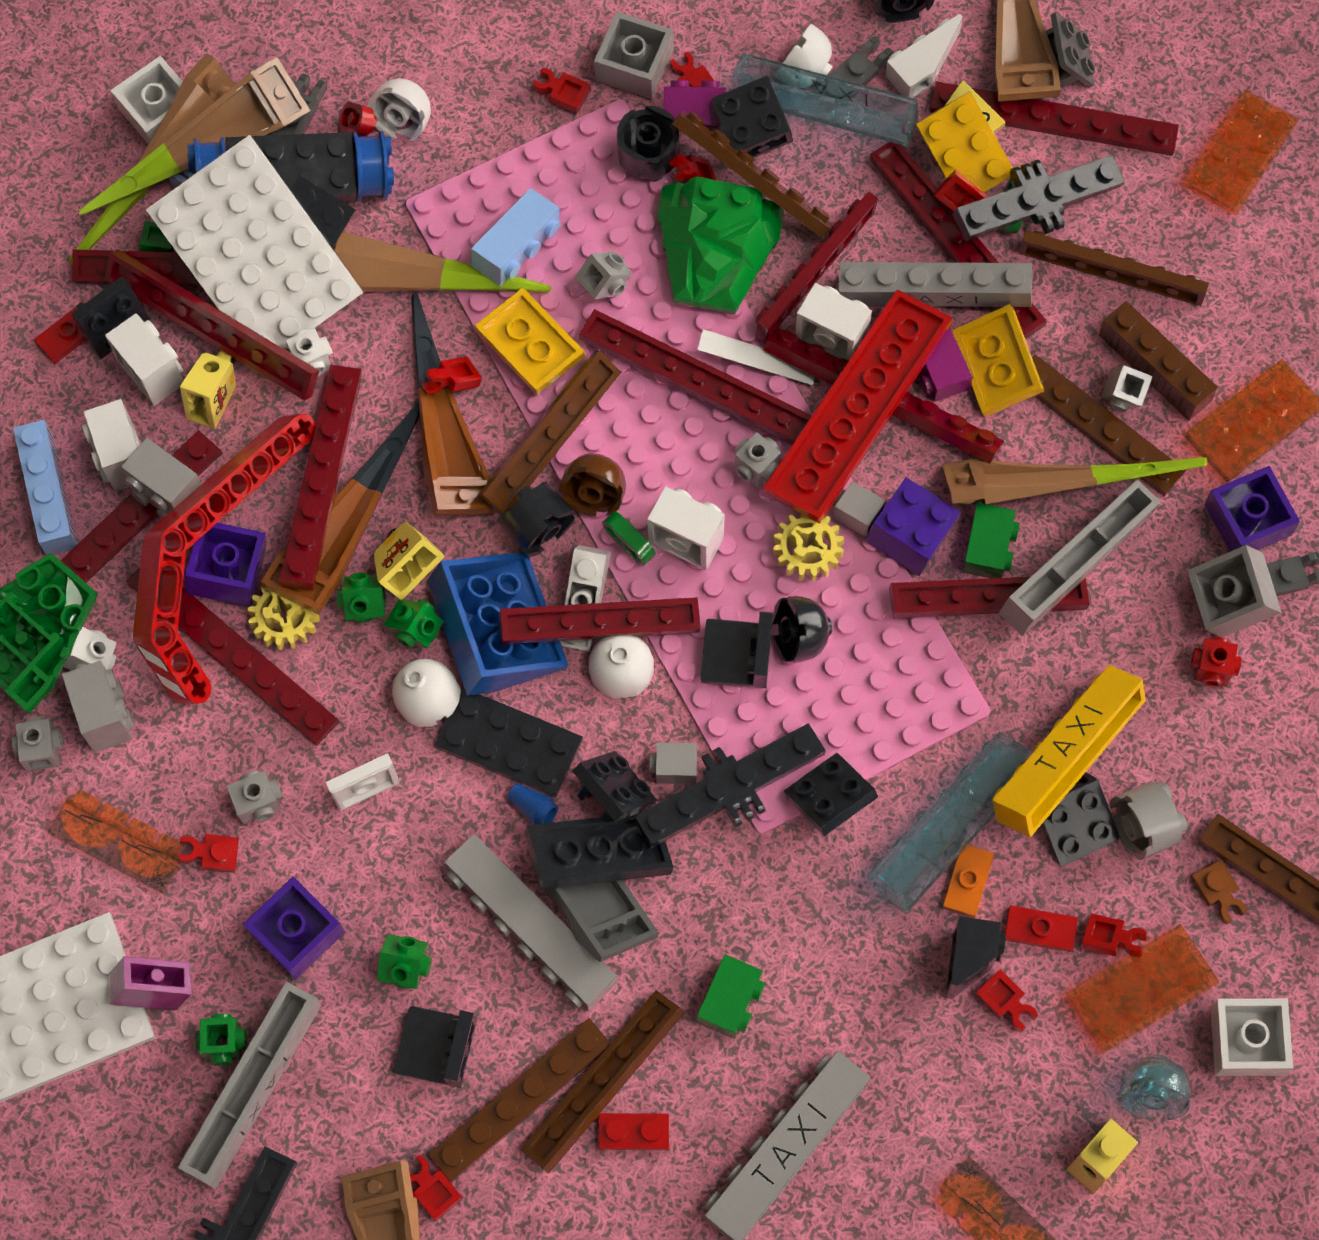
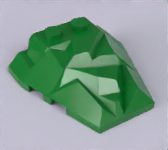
(715, 240)
(39, 626)

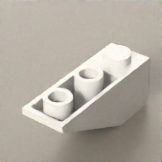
(918, 65)
(586, 583)

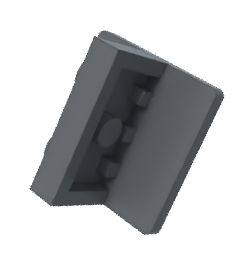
(1071, 51)

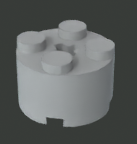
(1148, 819)

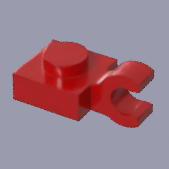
(455, 373)

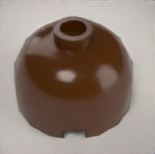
(593, 484)

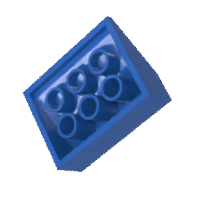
(469, 603)

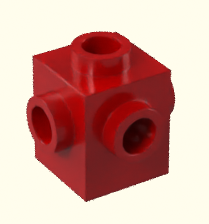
(1207, 663)

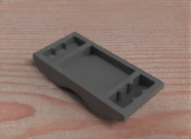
(604, 917)

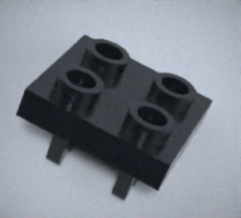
(106, 312)
(614, 786)
(830, 794)

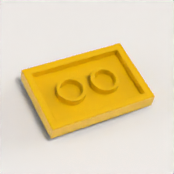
(965, 142)
(530, 341)
(998, 360)

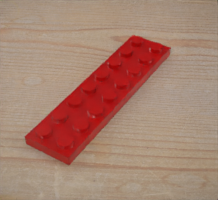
(857, 406)

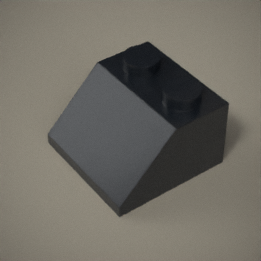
(973, 952)

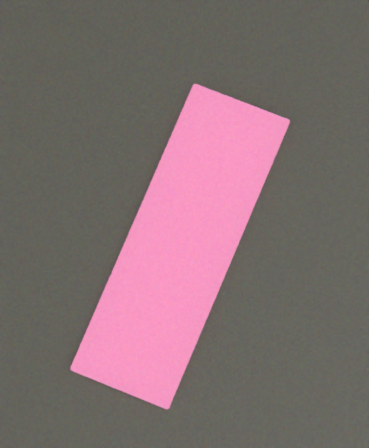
(881, 680)

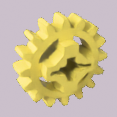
(813, 558)
(269, 618)

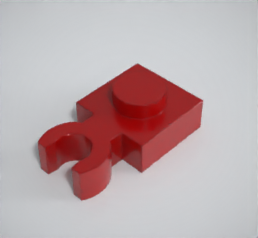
(689, 73)
(564, 92)
(691, 167)
(216, 852)
(1109, 934)
(1003, 997)
(435, 1191)

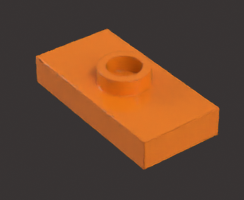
(968, 881)

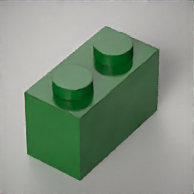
(989, 541)
(731, 996)

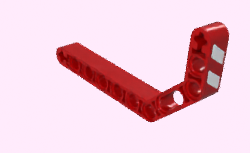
(186, 680)

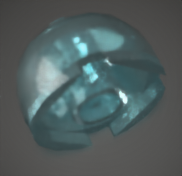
(1156, 1086)

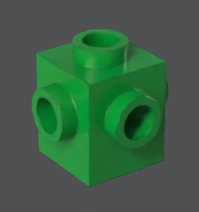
(362, 597)
(413, 623)
(403, 961)
(212, 1031)

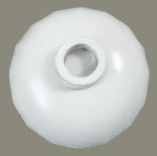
(811, 51)
(396, 103)
(621, 666)
(425, 692)

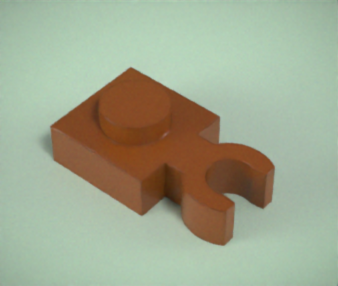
(1217, 886)

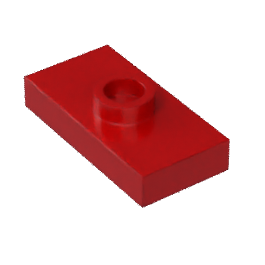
(60, 338)
(1041, 928)

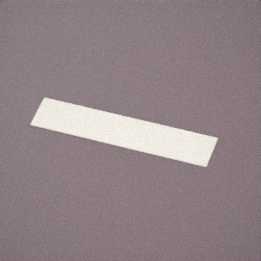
(750, 355)

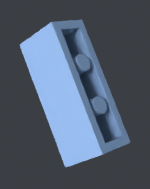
(515, 237)

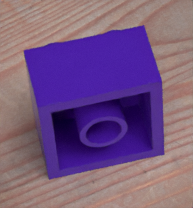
(1252, 511)
(912, 526)
(226, 564)
(294, 927)

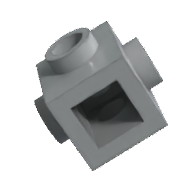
(604, 275)
(757, 459)
(37, 743)
(255, 797)

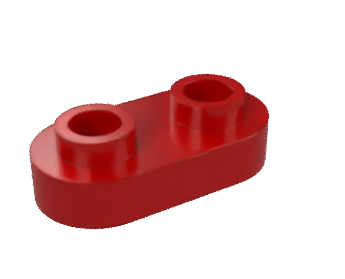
(357, 119)

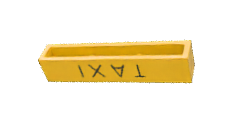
(1068, 750)

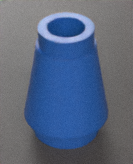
(533, 805)

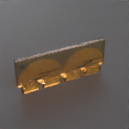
(123, 848)
(988, 1207)

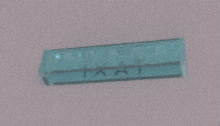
(834, 100)
(947, 825)

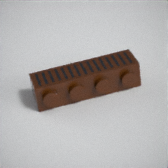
(1155, 355)

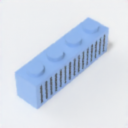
(45, 487)

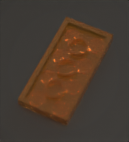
(1240, 152)
(1254, 420)
(1142, 989)

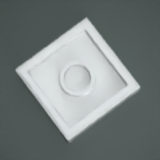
(363, 782)

